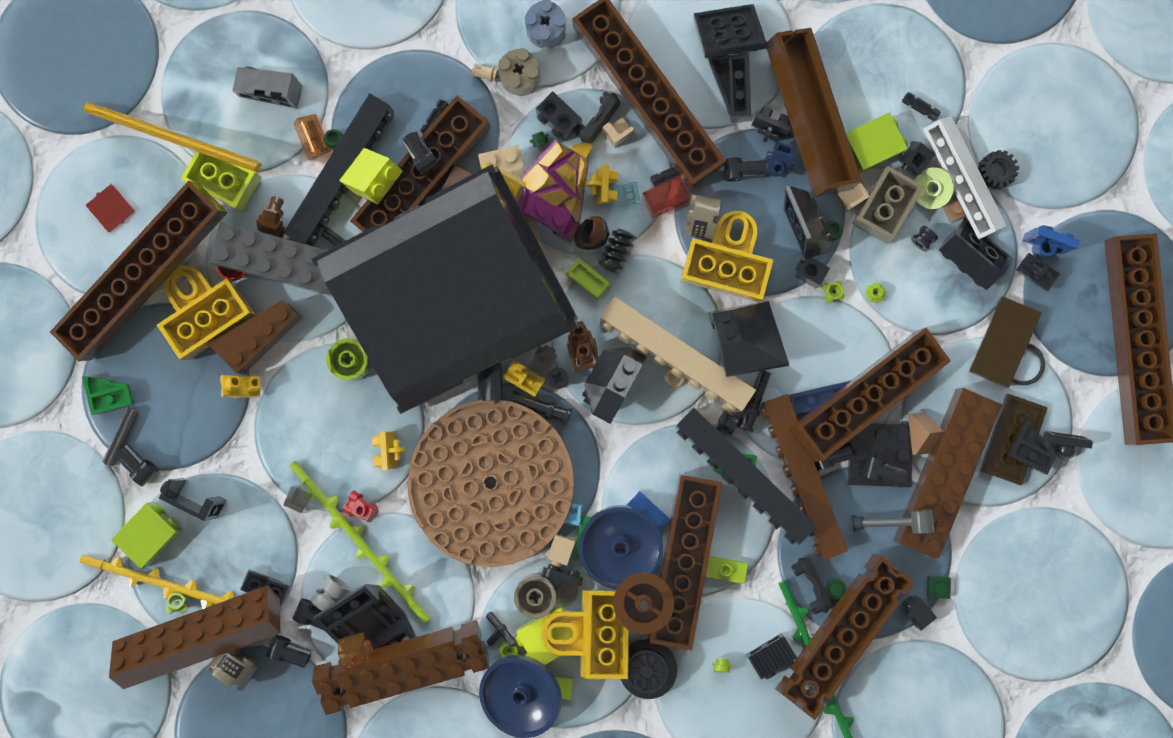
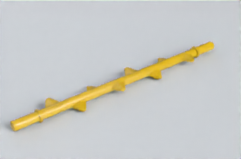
(153, 578)

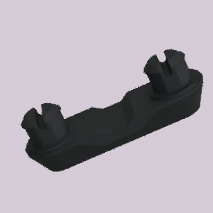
(590, 132)
(823, 602)

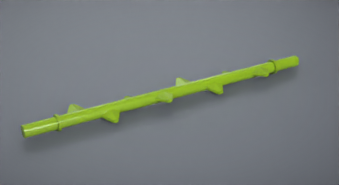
(364, 550)

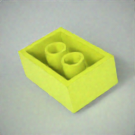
(222, 180)

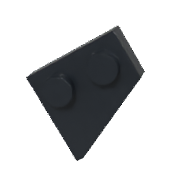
(1031, 449)

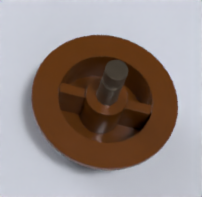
(643, 603)

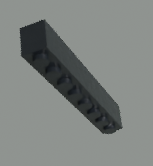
(327, 189)
(746, 477)

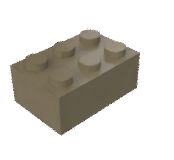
(887, 205)

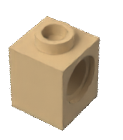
(561, 550)

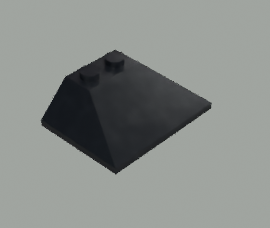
(748, 339)
(367, 612)

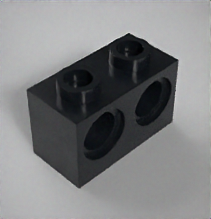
(562, 113)

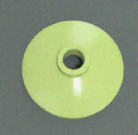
(929, 178)

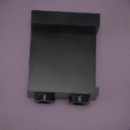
(208, 511)

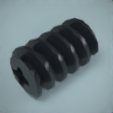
(616, 250)

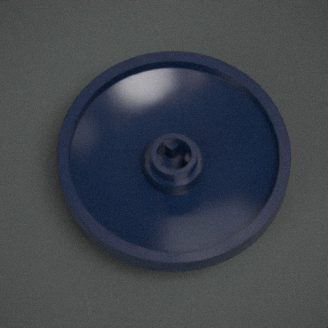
(619, 544)
(520, 696)

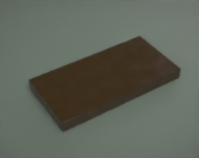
(1005, 342)
(1011, 416)

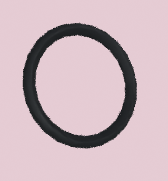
(1042, 367)

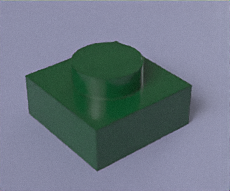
(939, 587)

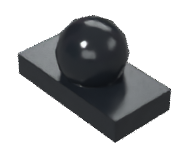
(1067, 443)

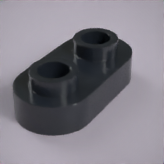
(571, 577)

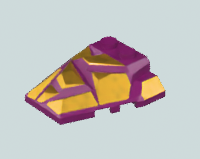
(555, 190)

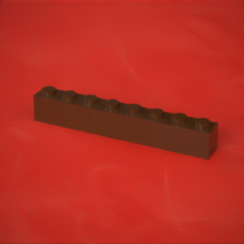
(804, 477)

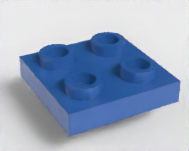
(1055, 241)

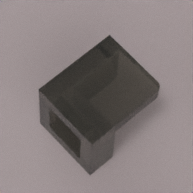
(297, 499)

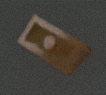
(311, 136)

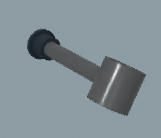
(920, 522)

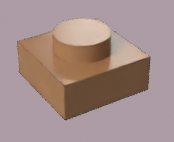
(954, 210)

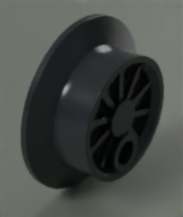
(650, 670)

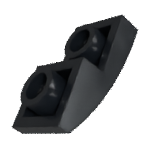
(256, 580)

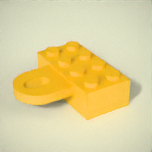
(729, 264)
(203, 313)
(594, 637)

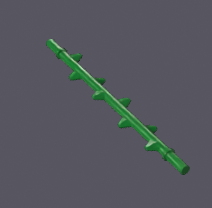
(802, 634)

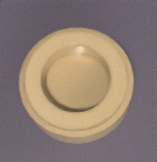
(672, 380)

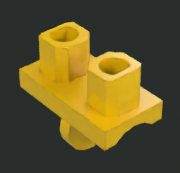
(600, 184)
(524, 378)
(240, 386)
(389, 450)

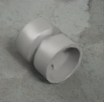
(332, 591)

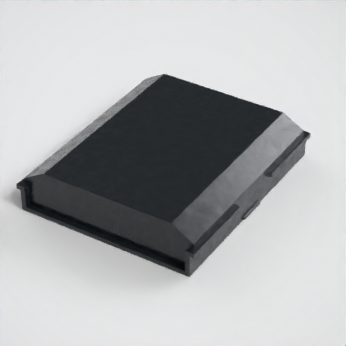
(447, 289)

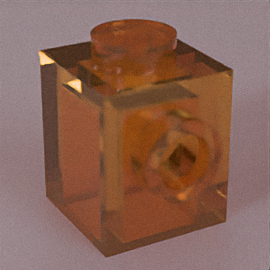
(354, 650)

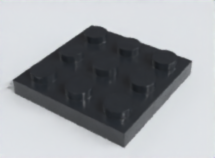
(729, 31)
(883, 442)

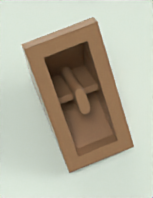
(923, 433)

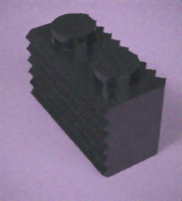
(771, 657)

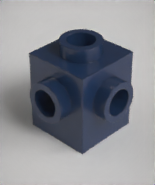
(780, 159)

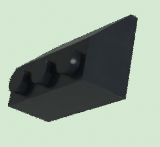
(806, 222)
(976, 257)

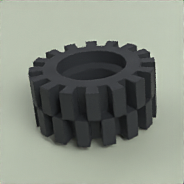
(1008, 164)

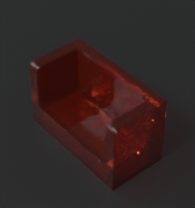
(666, 197)

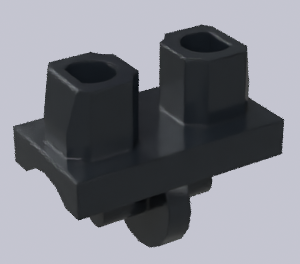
(771, 127)
(1037, 271)

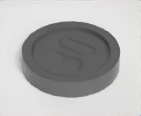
(567, 592)

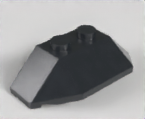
(612, 380)

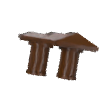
(270, 219)
(582, 348)

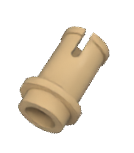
(485, 72)

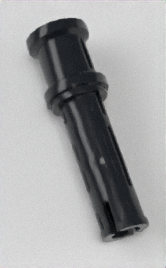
(550, 409)
(753, 412)

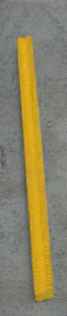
(172, 137)

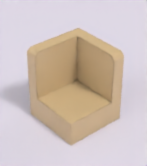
(618, 132)
(852, 197)

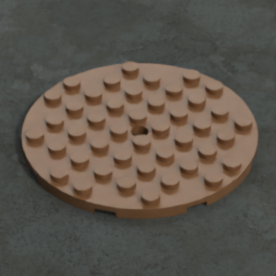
(530, 491)

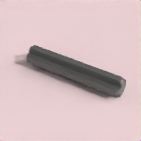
(120, 436)

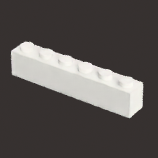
(967, 180)

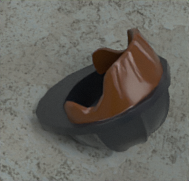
(592, 233)

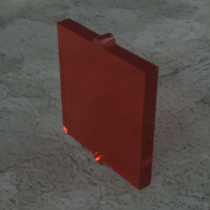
(110, 208)

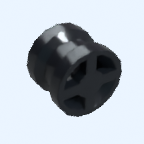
(924, 238)
(558, 378)
(727, 422)

